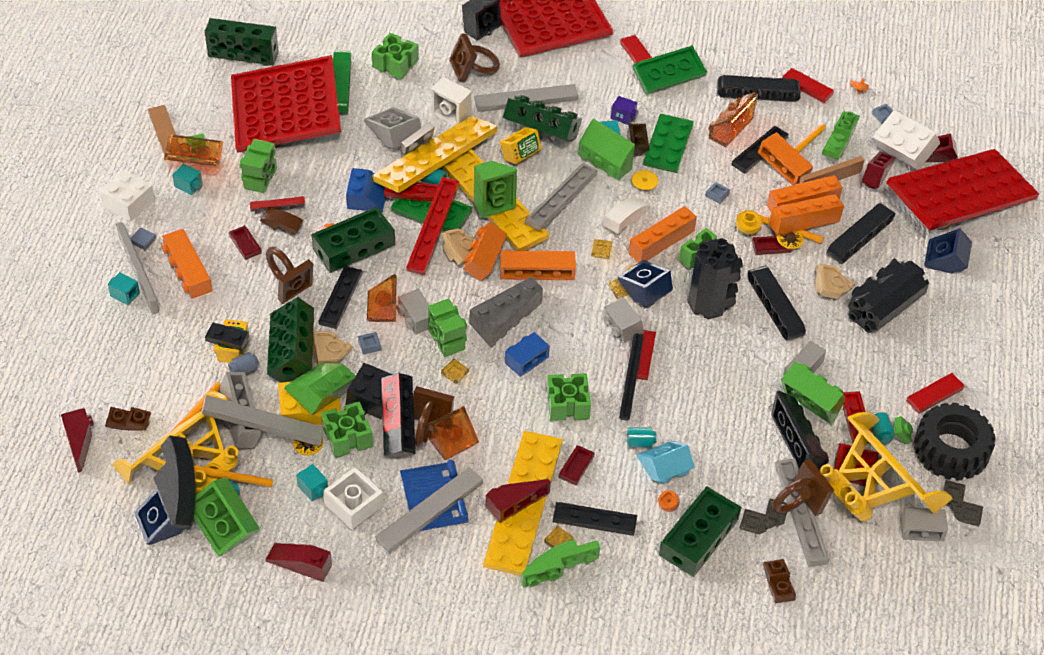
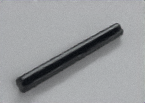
(631, 377)

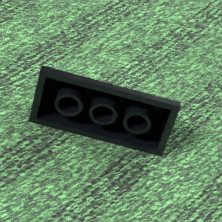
(797, 431)

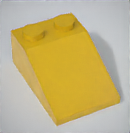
(293, 409)

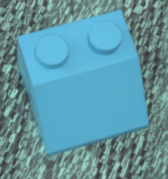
(666, 461)

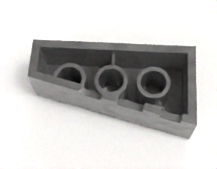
(502, 312)

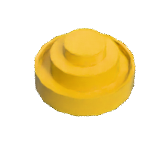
(749, 222)

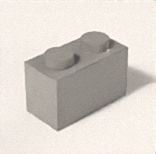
(415, 310)
(623, 319)
(923, 524)

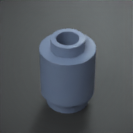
(244, 363)

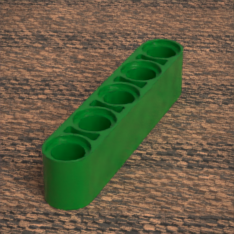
(342, 71)

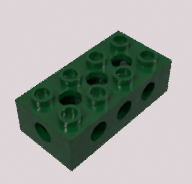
(241, 41)
(542, 117)
(353, 239)
(290, 341)
(700, 531)

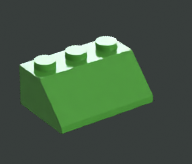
(606, 149)
(494, 188)
(321, 385)
(813, 392)
(223, 516)

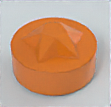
(669, 501)

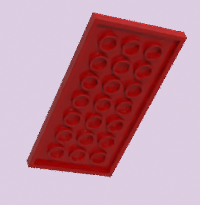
(962, 189)

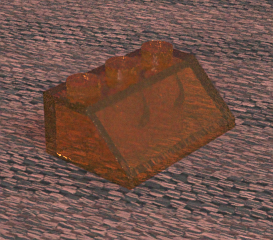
(733, 119)
(194, 151)

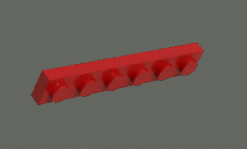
(433, 226)

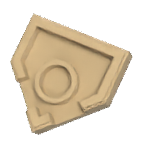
(457, 245)
(831, 282)
(328, 347)

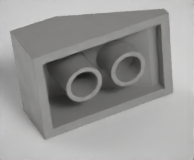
(393, 126)

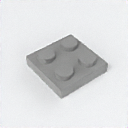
(417, 139)

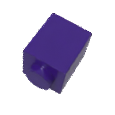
(624, 110)

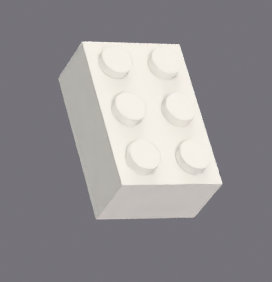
(906, 140)

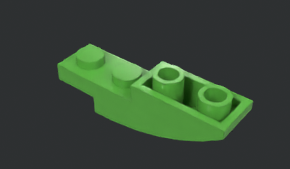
(841, 135)
(551, 563)

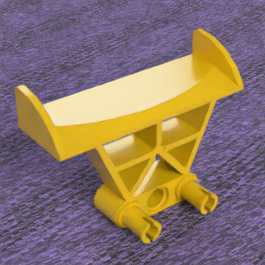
(220, 460)
(861, 506)

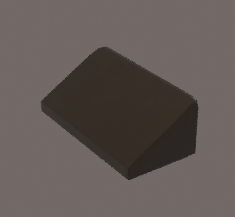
(638, 135)

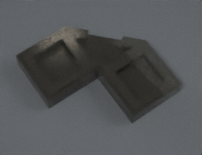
(963, 511)
(759, 522)

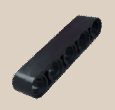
(767, 88)
(860, 233)
(776, 303)

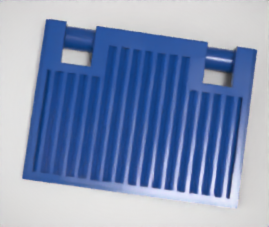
(426, 480)

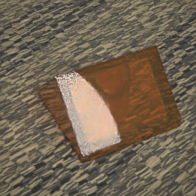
(383, 301)
(452, 433)

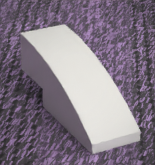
(624, 214)

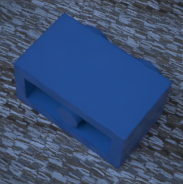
(527, 354)

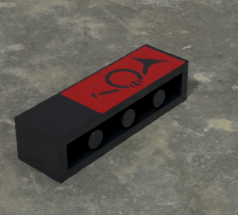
(398, 415)

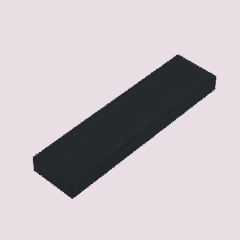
(750, 156)
(340, 297)
(595, 518)

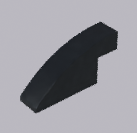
(177, 482)

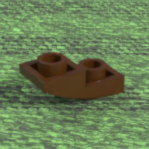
(279, 218)
(131, 420)
(779, 581)

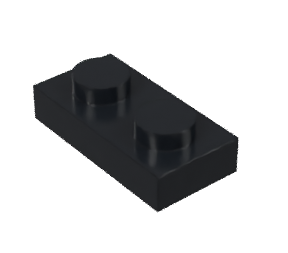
(227, 336)

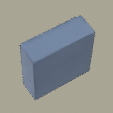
(882, 113)
(717, 193)
(143, 238)
(369, 343)

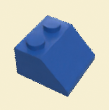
(363, 192)

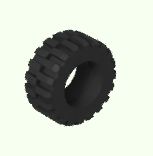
(963, 423)

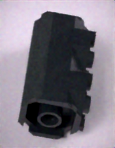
(714, 278)
(883, 299)

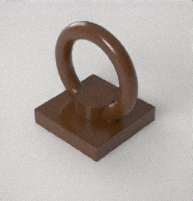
(464, 56)
(294, 280)
(427, 408)
(810, 486)

